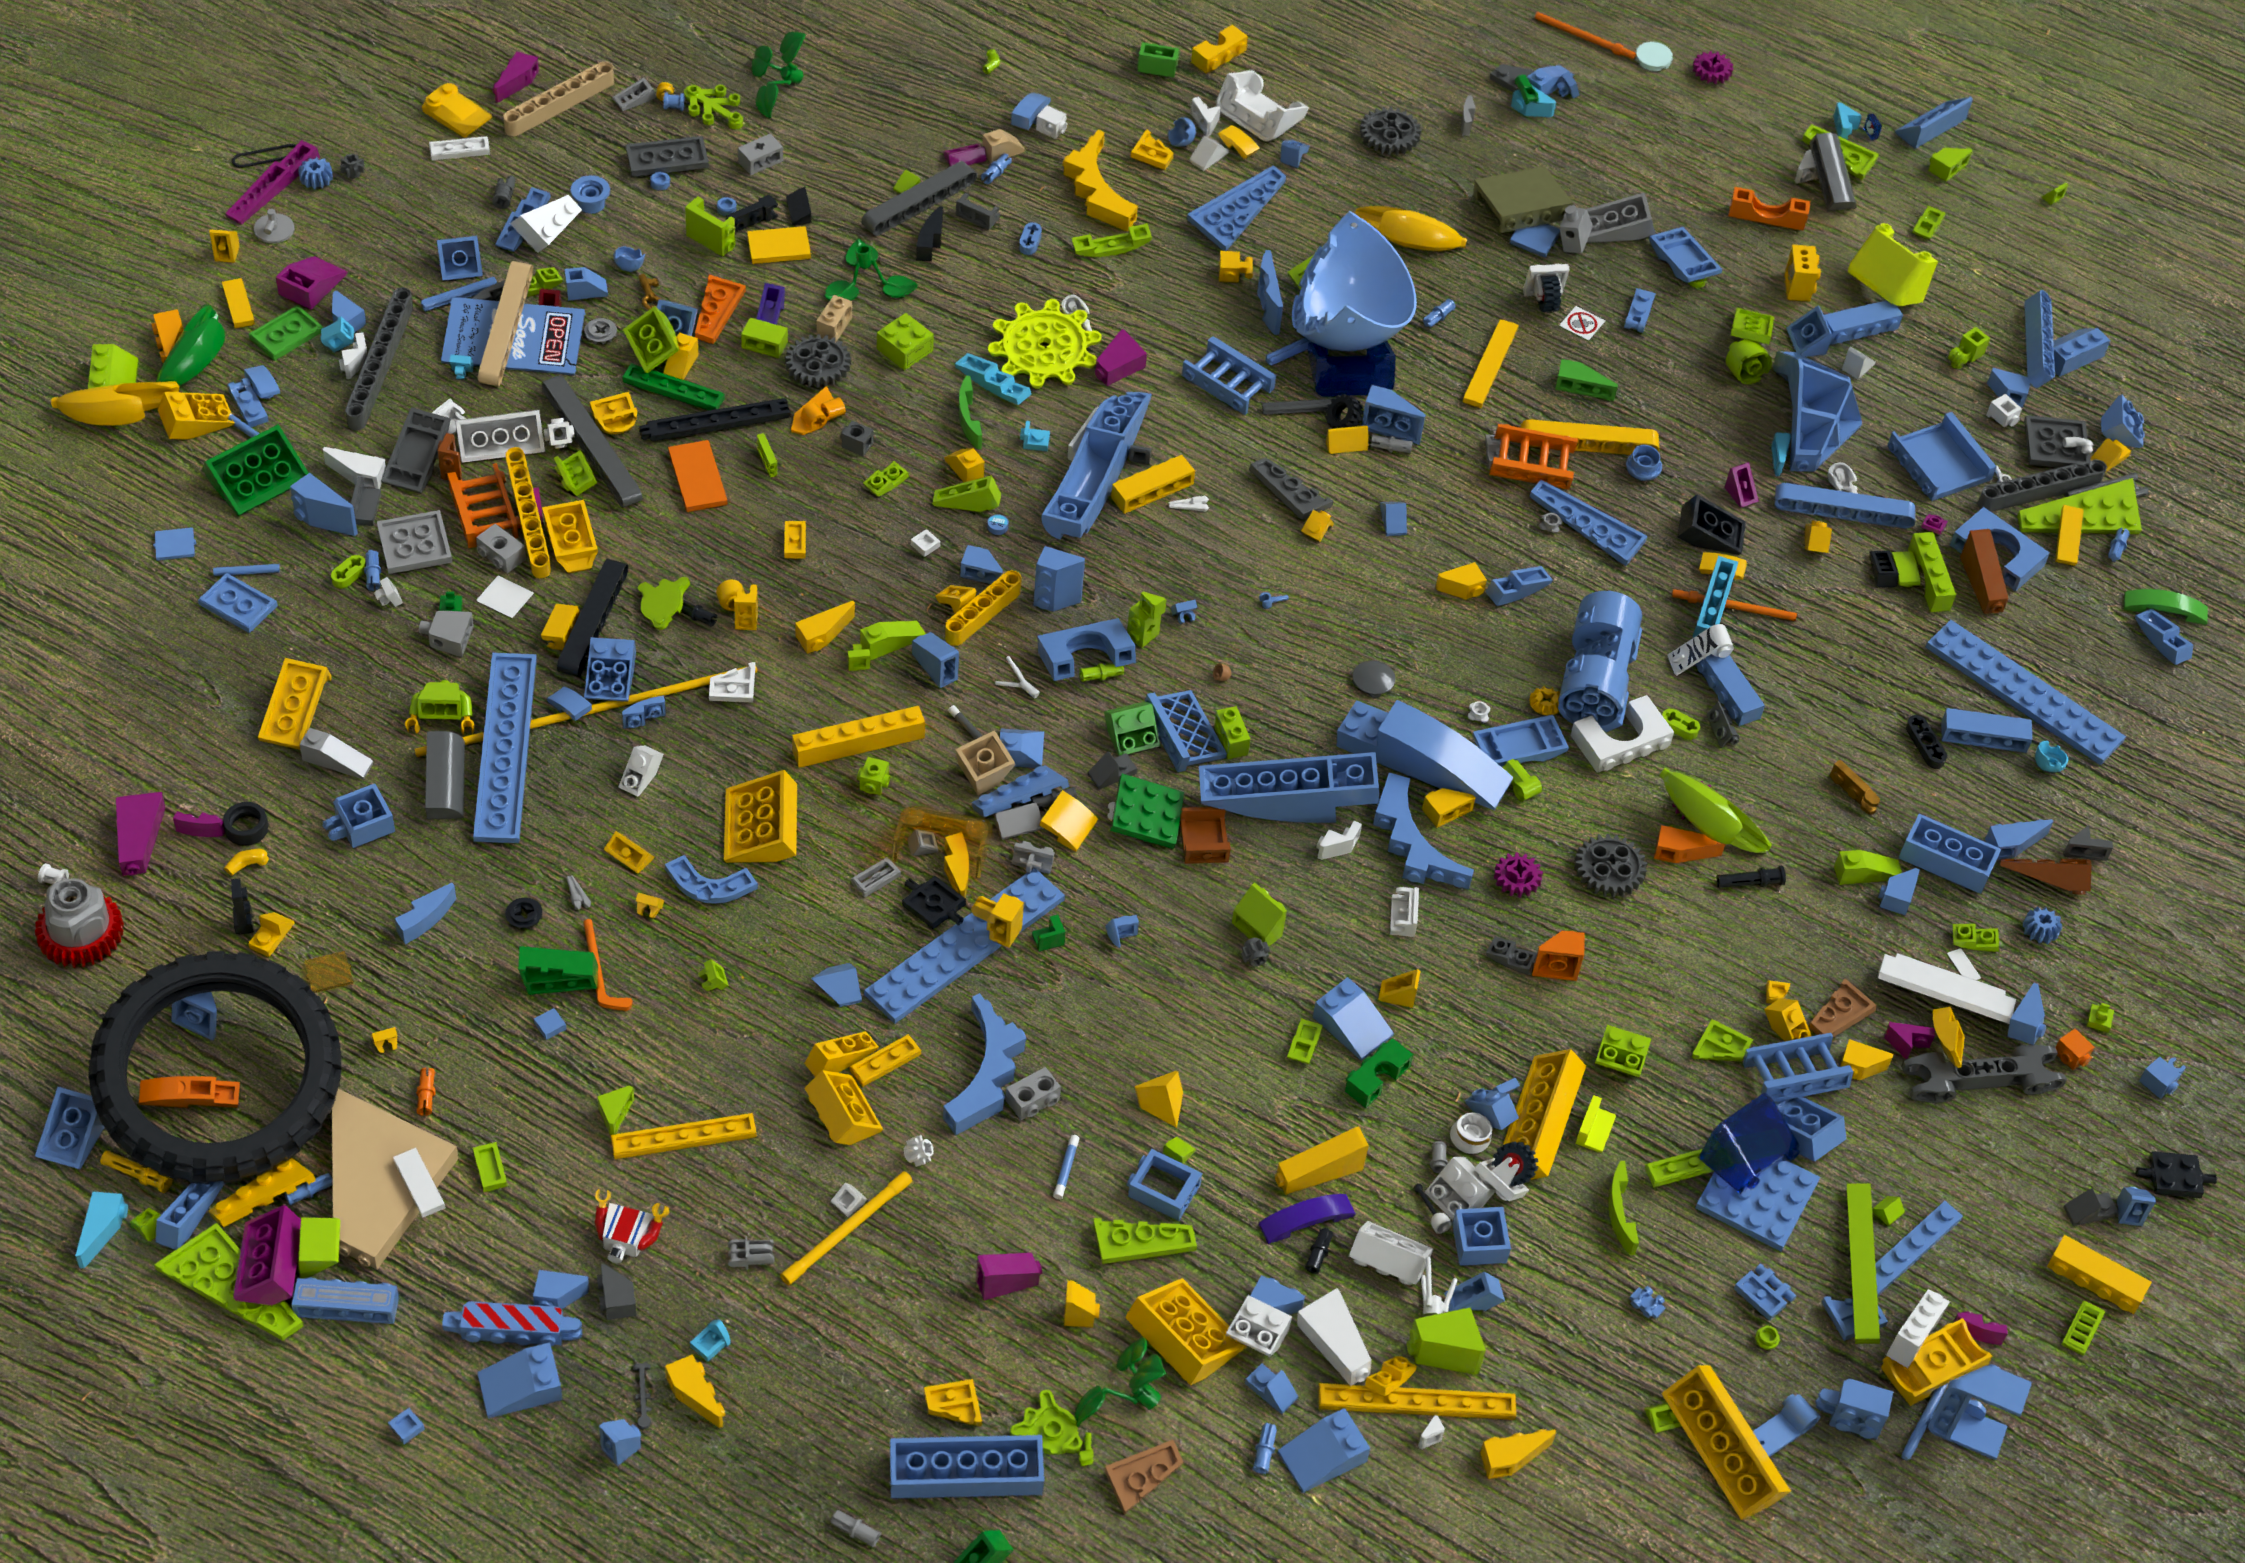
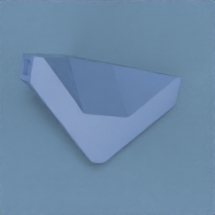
(1822, 409)

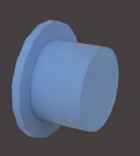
(590, 193)

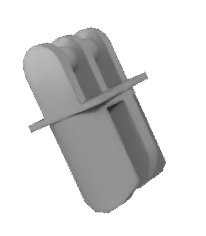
(755, 1252)

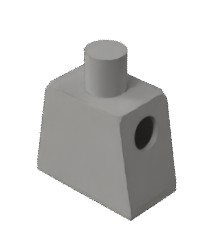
(1575, 229)
(449, 631)

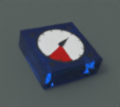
(1872, 126)

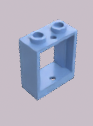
(1156, 1200)

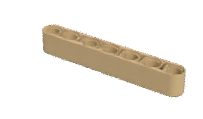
(558, 99)
(505, 323)

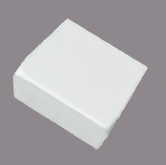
(848, 1199)
(1432, 1433)

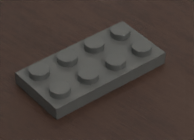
(667, 156)

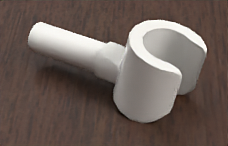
(2001, 477)

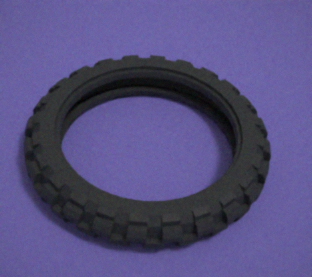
(229, 1159)

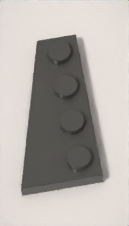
(1289, 489)

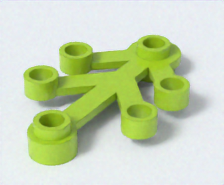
(695, 94)

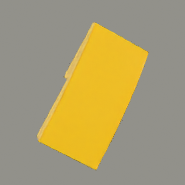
(1241, 141)
(1709, 560)
(1392, 1375)

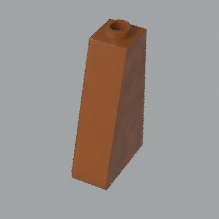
(1984, 571)

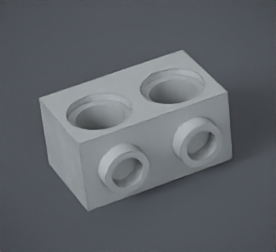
(1030, 1089)

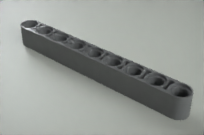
(379, 359)
(592, 441)

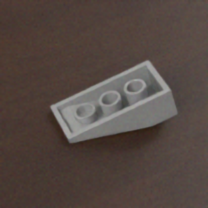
(1621, 220)

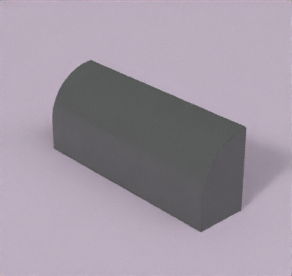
(1832, 172)
(445, 775)

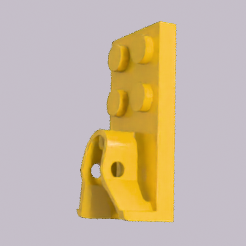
(293, 703)

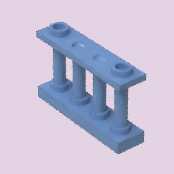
(1238, 363)
(1804, 1084)

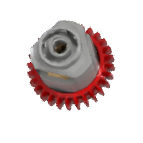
(78, 923)

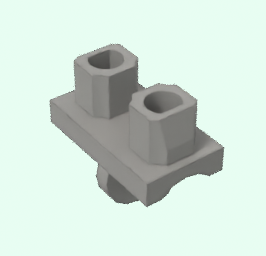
(1032, 857)

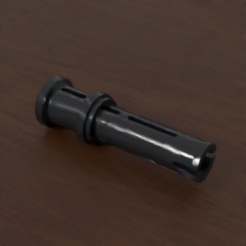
(1761, 877)

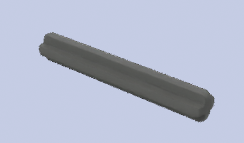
(1295, 406)

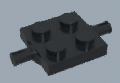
(934, 902)
(2176, 1174)

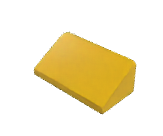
(1347, 439)
(628, 852)

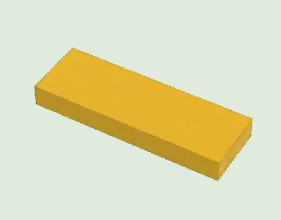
(238, 303)
(2069, 535)
(885, 1060)

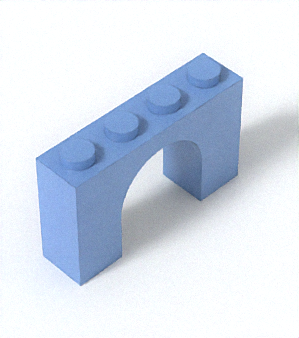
(2027, 554)
(1107, 636)

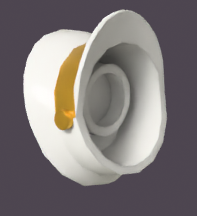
(1471, 1133)

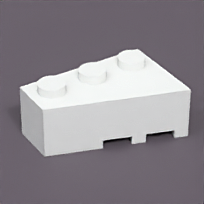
(546, 222)

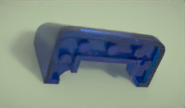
(1352, 373)
(1749, 1144)

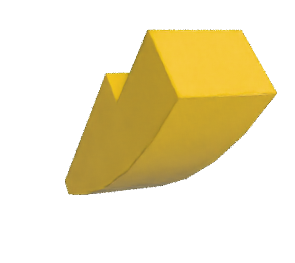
(957, 863)
(1949, 1034)

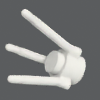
(1431, 1303)

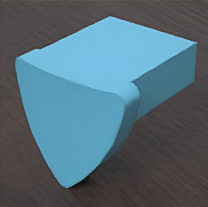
(711, 1340)

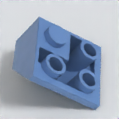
(2123, 423)

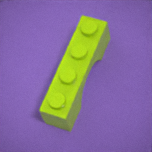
(1938, 585)

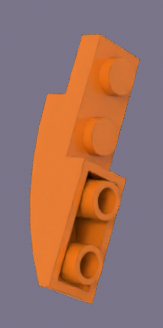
(188, 1090)

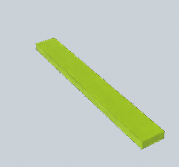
(1863, 1264)

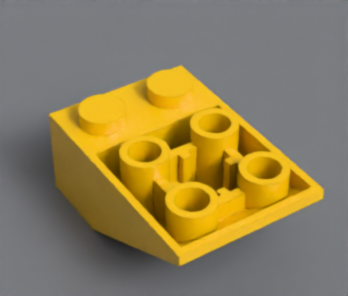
(193, 414)

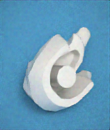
(1072, 303)
(1841, 476)

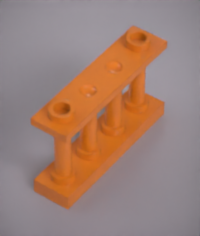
(1529, 472)
(468, 516)

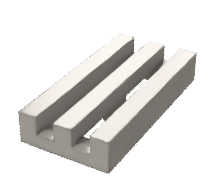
(877, 880)

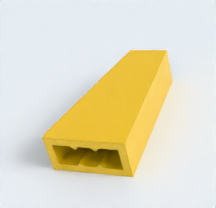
(1323, 1162)

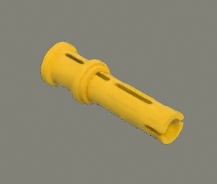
(145, 1175)

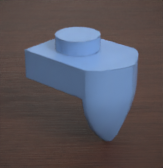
(1122, 927)

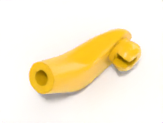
(246, 858)

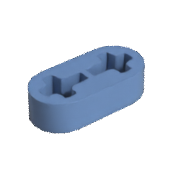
(1026, 238)

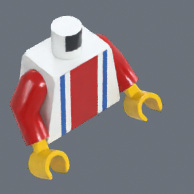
(626, 1229)

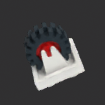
(1547, 285)
(1509, 1170)

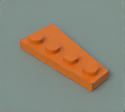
(718, 305)

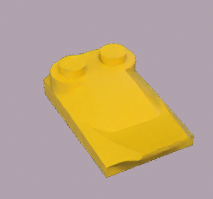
(455, 110)
(571, 535)

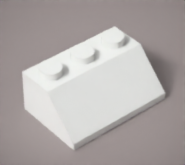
(1390, 1253)

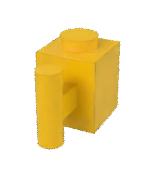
(1231, 267)

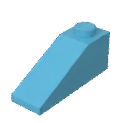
(100, 1224)

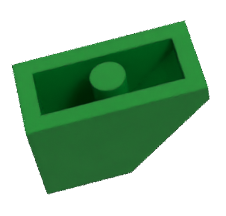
(986, 1548)

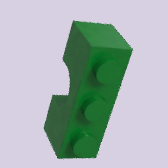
(1390, 1060)

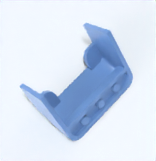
(1964, 1419)

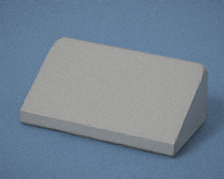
(1018, 821)

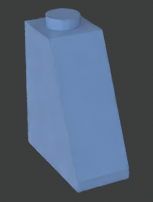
(936, 658)

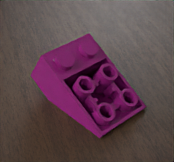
(308, 281)

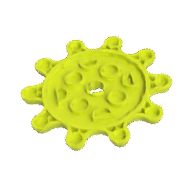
(1030, 329)

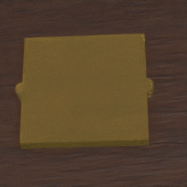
(328, 972)

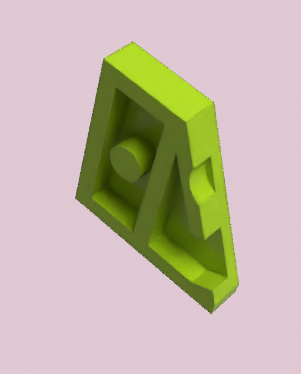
(1721, 1044)

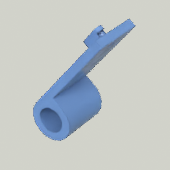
(1788, 1425)

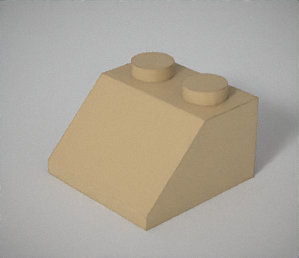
(985, 762)

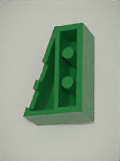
(557, 970)

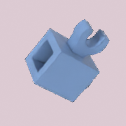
(2162, 1077)

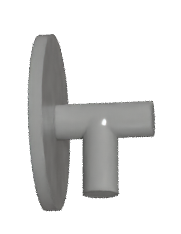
(273, 227)

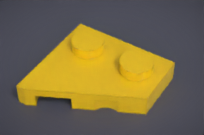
(1152, 151)
(954, 1402)

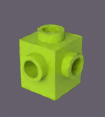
(874, 776)

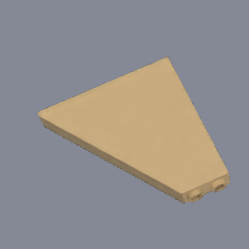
(366, 1183)

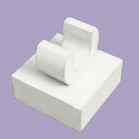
(388, 593)

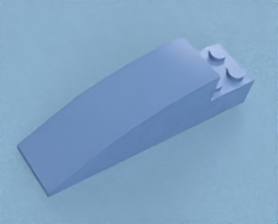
(1424, 750)
(1292, 788)

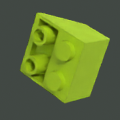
(1260, 915)
(1623, 1051)

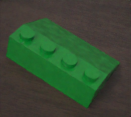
(255, 470)

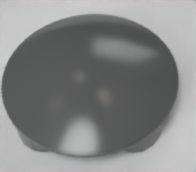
(1373, 678)

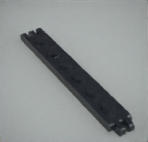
(715, 420)

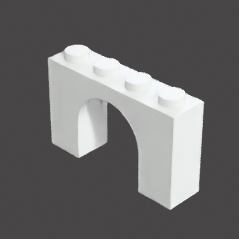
(1607, 752)

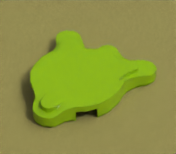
(662, 601)
(1053, 1423)

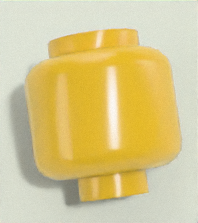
(727, 592)

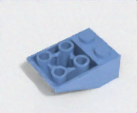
(610, 669)

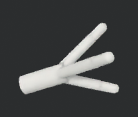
(1023, 683)

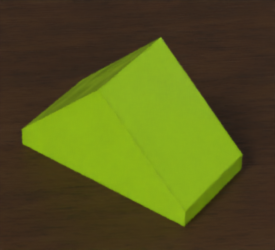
(615, 1106)

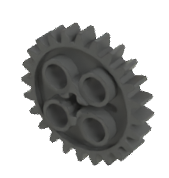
(1390, 130)
(818, 361)
(1610, 865)

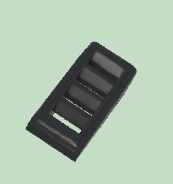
(1884, 569)

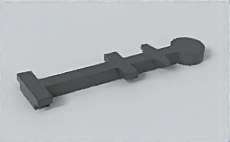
(644, 1421)

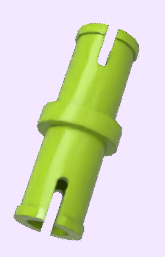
(1100, 672)

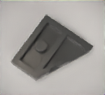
(1505, 76)

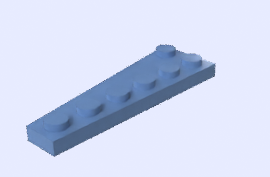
(1601, 529)

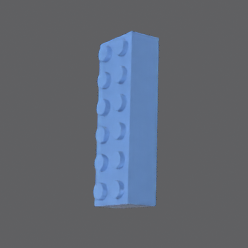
(966, 1466)

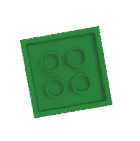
(1147, 811)

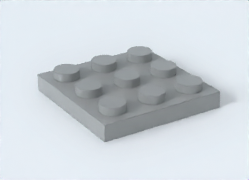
(414, 542)

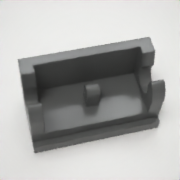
(975, 213)

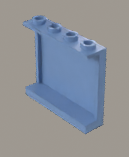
(1943, 458)

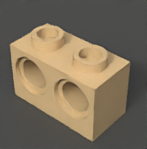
(834, 318)

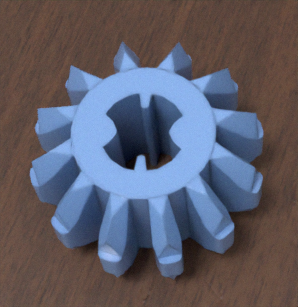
(315, 173)
(2042, 925)

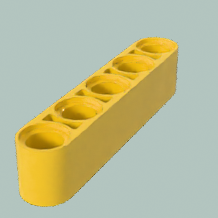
(983, 608)

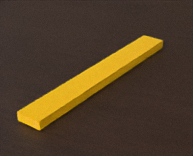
(1418, 1401)

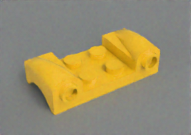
(1940, 1359)

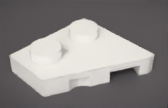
(733, 685)

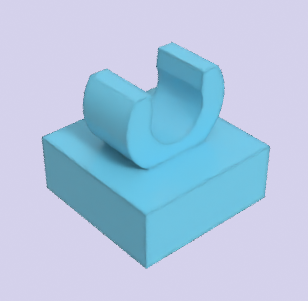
(461, 365)

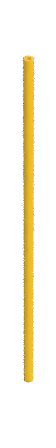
(478, 737)

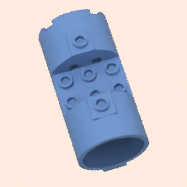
(1605, 643)

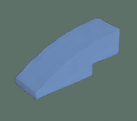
(1027, 110)
(1518, 585)
(2165, 636)
(425, 913)

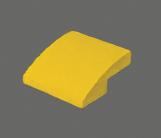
(1069, 821)

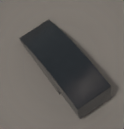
(930, 236)

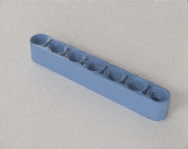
(2039, 339)
(1845, 505)

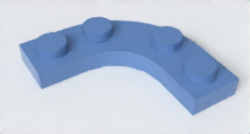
(706, 889)

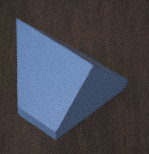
(840, 984)

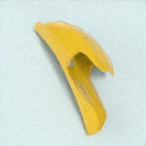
(1411, 228)
(114, 403)

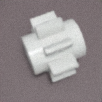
(918, 1150)

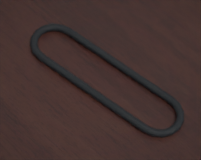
(258, 151)

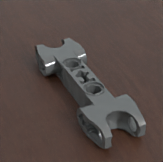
(2022, 1069)

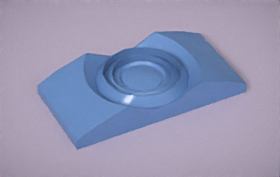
(1684, 255)
(1269, 294)
(1522, 741)

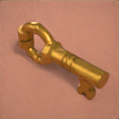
(649, 295)

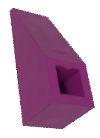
(517, 75)

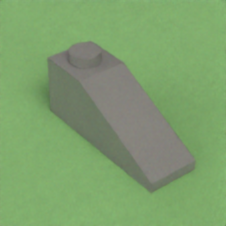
(333, 754)

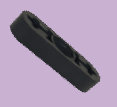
(1926, 732)

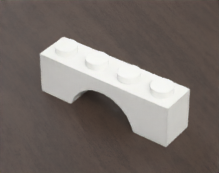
(1917, 1328)

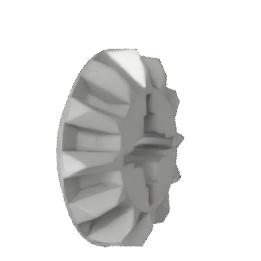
(600, 325)

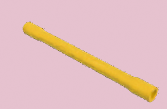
(799, 1267)

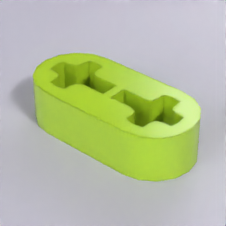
(348, 571)
(1680, 724)

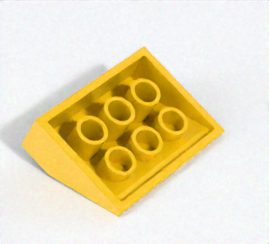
(761, 819)
(1184, 1330)

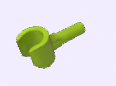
(1086, 1456)

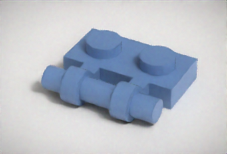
(1762, 1296)

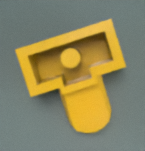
(1002, 917)

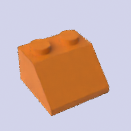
(1560, 956)

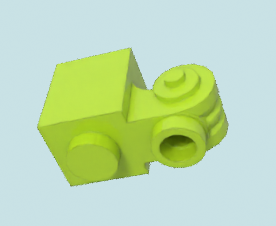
(1970, 348)

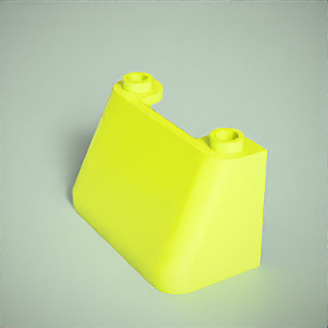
(1892, 268)

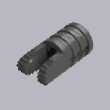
(503, 192)

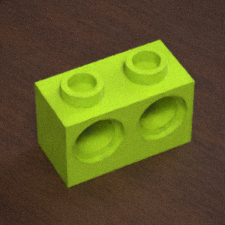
(1232, 732)

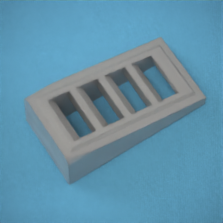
(642, 88)

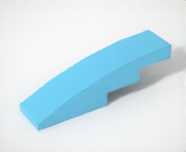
(989, 377)

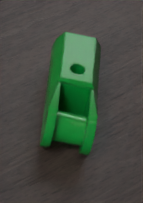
(1527, 91)

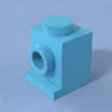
(337, 335)

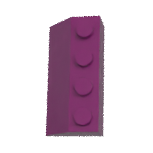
(268, 1257)

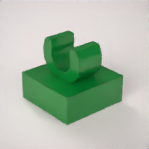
(451, 602)

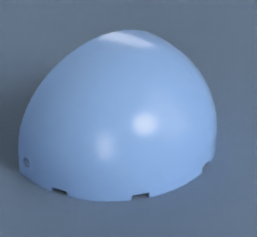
(1354, 290)

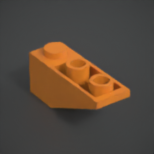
(1682, 846)

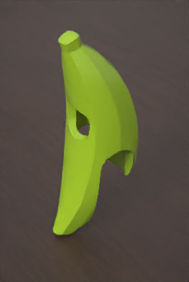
(1713, 813)

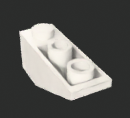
(356, 465)

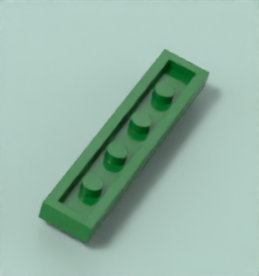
(673, 387)

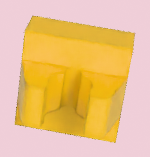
(644, 901)
(379, 1037)

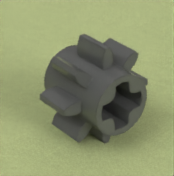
(352, 165)
(1255, 951)

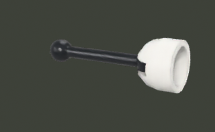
(1440, 1221)

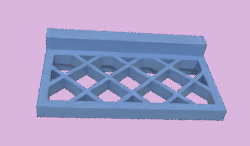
(1169, 732)

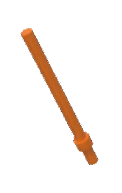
(1617, 48)
(1693, 597)

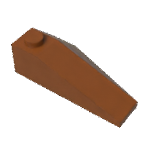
(2067, 874)

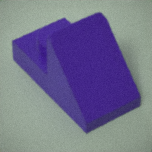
(771, 303)

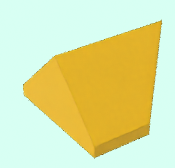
(1400, 989)
(1162, 1097)

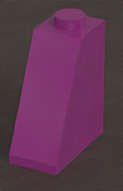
(1120, 359)
(1006, 1273)

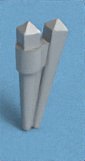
(577, 894)

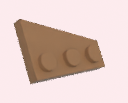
(1842, 1011)
(1142, 1473)

